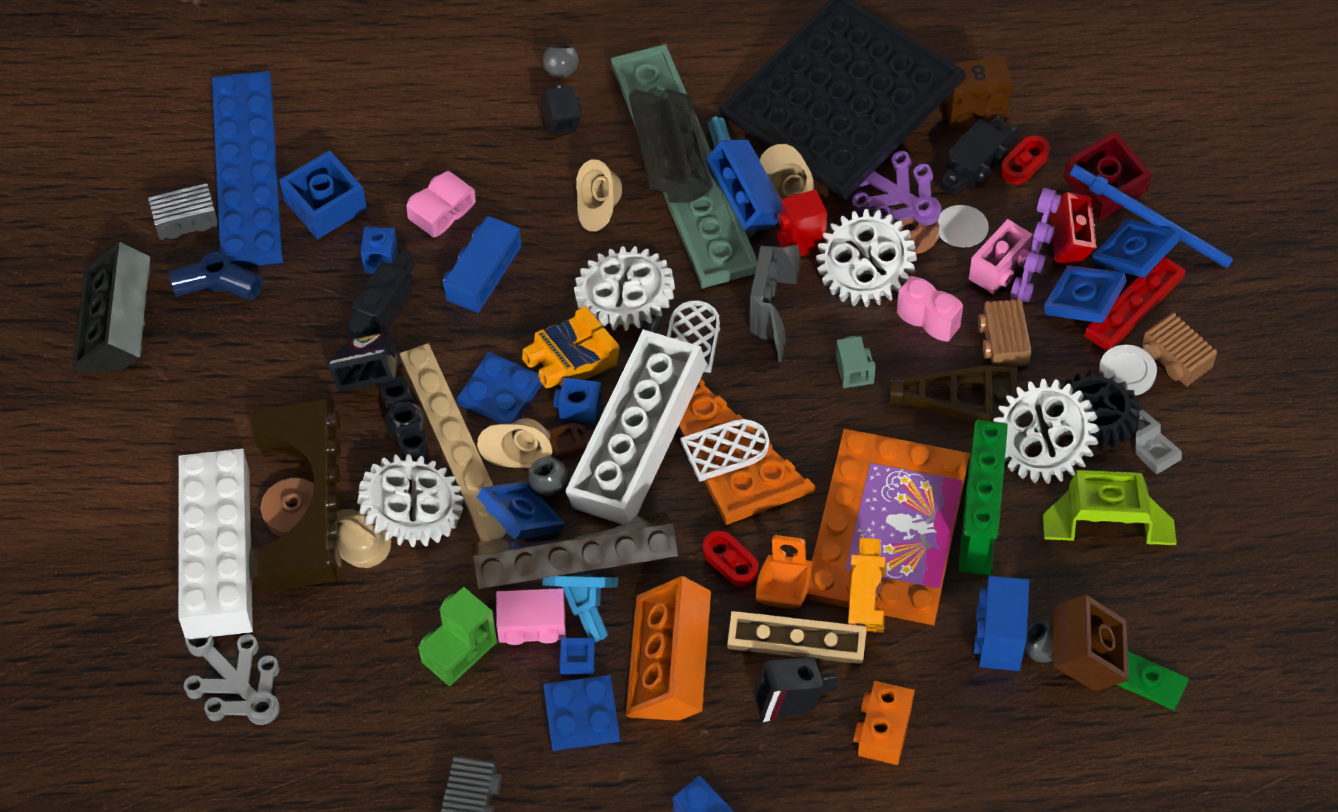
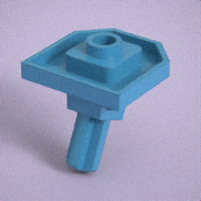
(584, 597)

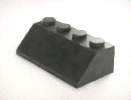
(112, 310)

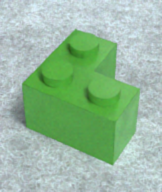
(461, 640)

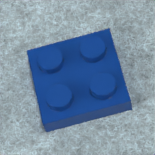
(1135, 247)
(1085, 294)
(499, 390)
(520, 510)
(581, 713)

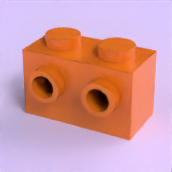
(885, 722)

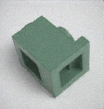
(854, 362)

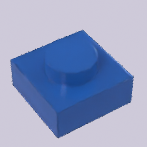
(577, 656)

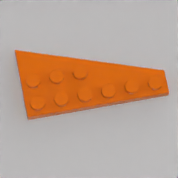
(748, 488)

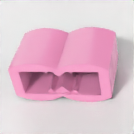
(440, 203)
(928, 308)

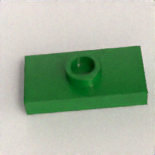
(1154, 682)

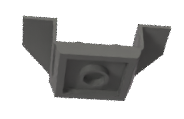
(773, 266)

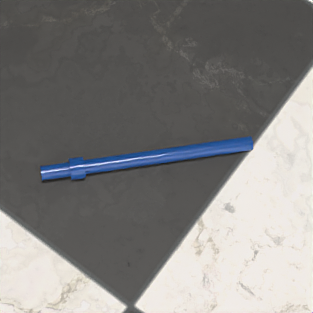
(1100, 185)

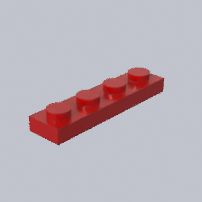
(1136, 304)

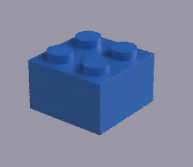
(323, 194)
(1002, 623)

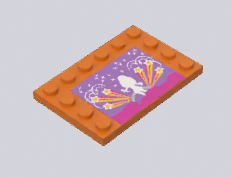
(907, 500)

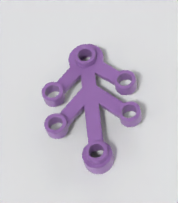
(901, 193)
(1048, 202)

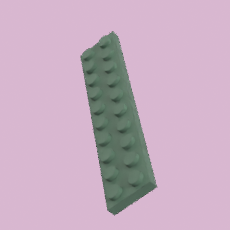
(706, 225)

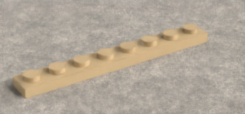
(452, 437)

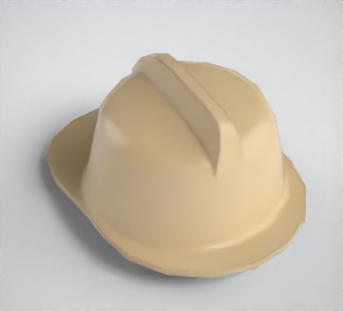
(787, 170)
(597, 194)
(515, 443)
(358, 541)

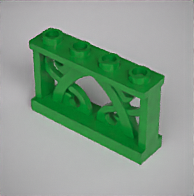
(983, 497)

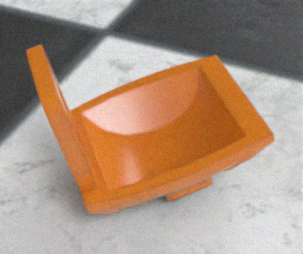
(784, 579)

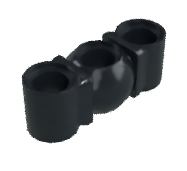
(401, 409)

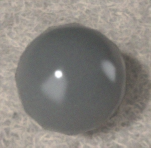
(560, 60)
(548, 476)
(1040, 641)

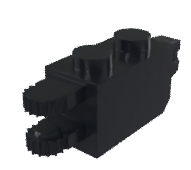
(976, 155)
(382, 297)

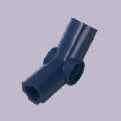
(217, 275)

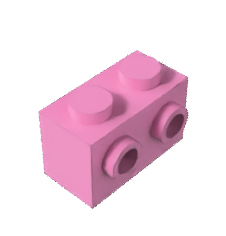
(1000, 257)
(530, 616)

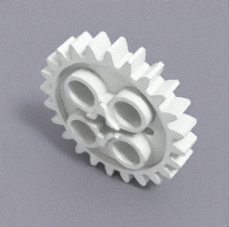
(846, 276)
(644, 294)
(1073, 421)
(387, 500)

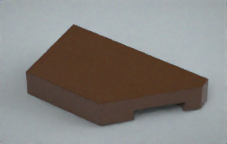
(569, 440)

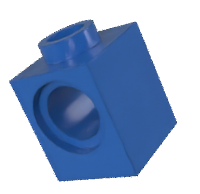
(377, 246)
(580, 412)

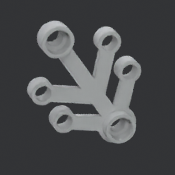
(235, 682)

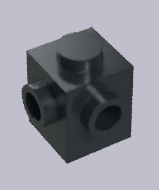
(560, 109)

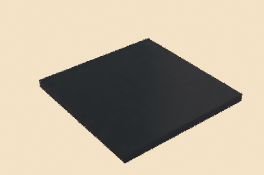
(843, 94)

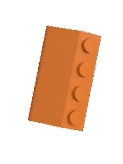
(669, 651)

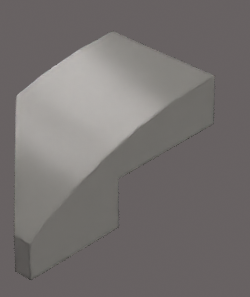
(1154, 447)

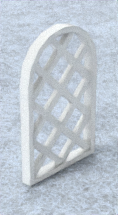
(714, 332)
(687, 440)

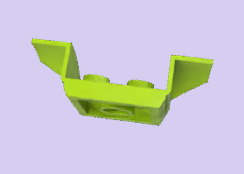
(1110, 498)

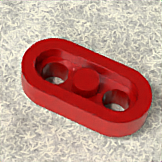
(1023, 161)
(732, 560)

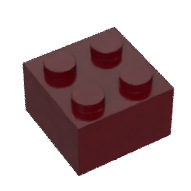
(1115, 162)

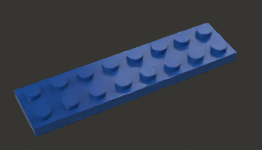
(247, 169)

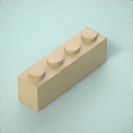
(797, 637)

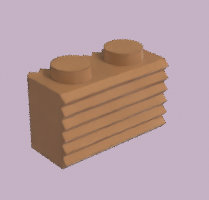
(1005, 333)
(1179, 349)

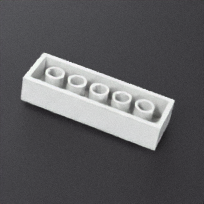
(636, 427)
(214, 544)

